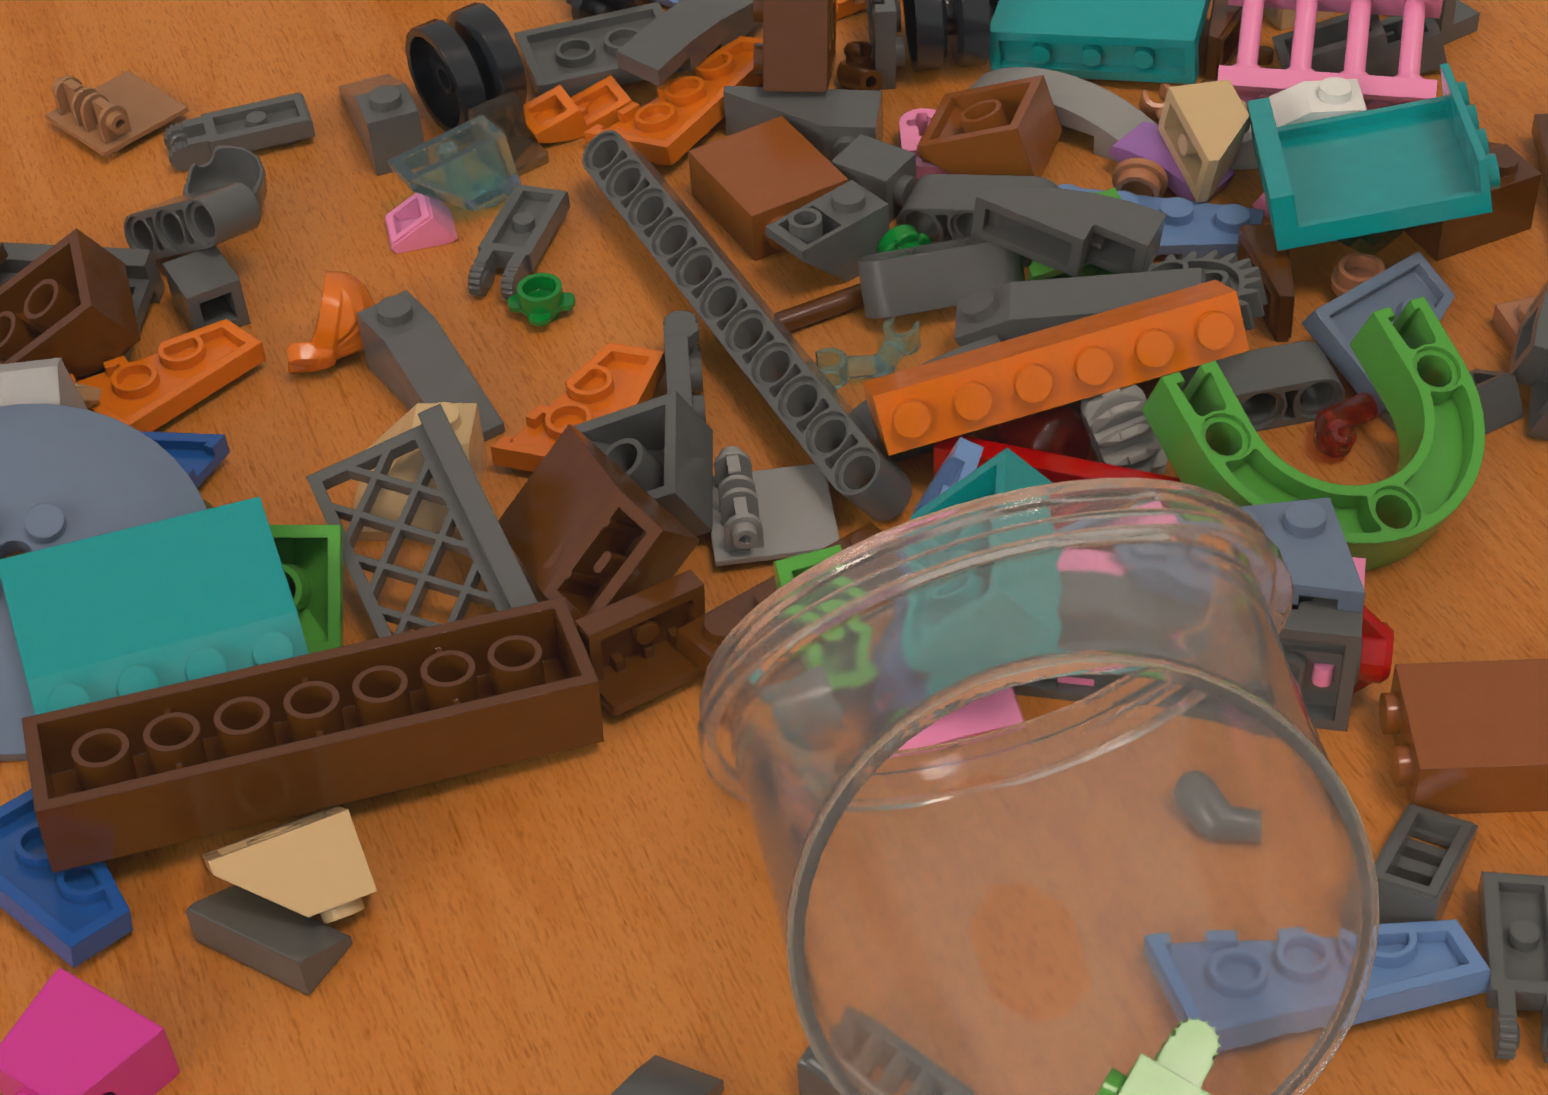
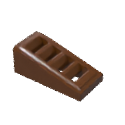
(1222, 36)
(1259, 245)

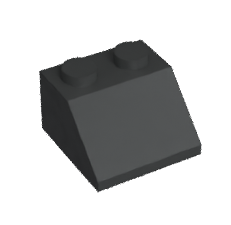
(665, 453)

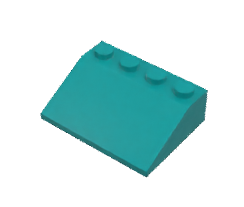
(151, 606)

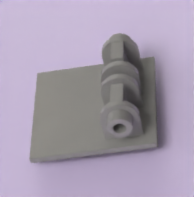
(768, 510)

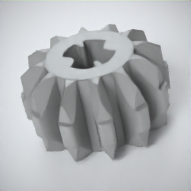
(1121, 432)

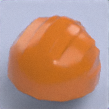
(337, 325)

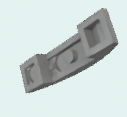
(1079, 105)

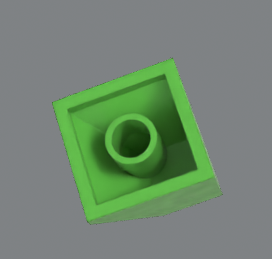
(315, 577)

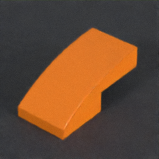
(559, 118)

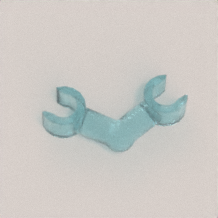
(840, 367)

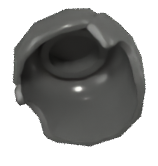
(229, 166)

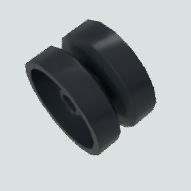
(937, 22)
(463, 63)

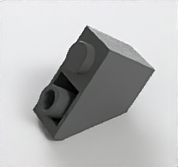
(834, 229)

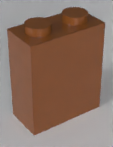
(759, 179)
(1470, 735)

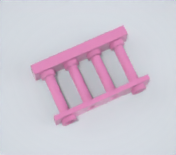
(1378, 91)

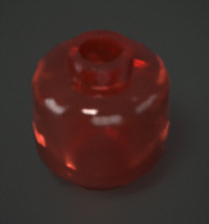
(1051, 431)

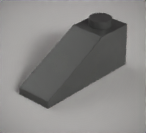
(383, 118)
(824, 118)
(418, 360)

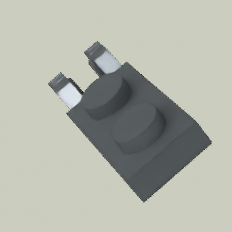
(250, 126)
(517, 238)
(684, 359)
(1516, 952)

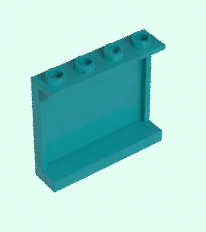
(1101, 38)
(1374, 168)

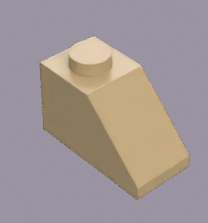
(1204, 132)

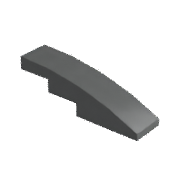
(684, 37)

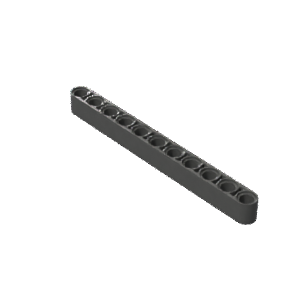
(749, 330)

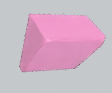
(420, 224)

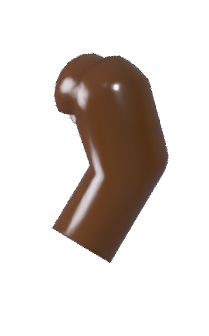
(857, 69)

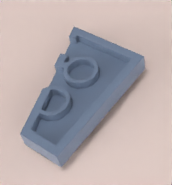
(1342, 318)
(1312, 549)

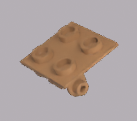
(113, 112)

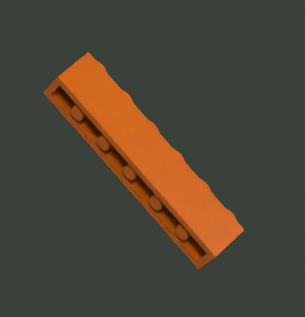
(1056, 366)

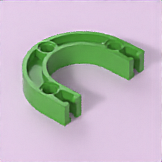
(1434, 418)

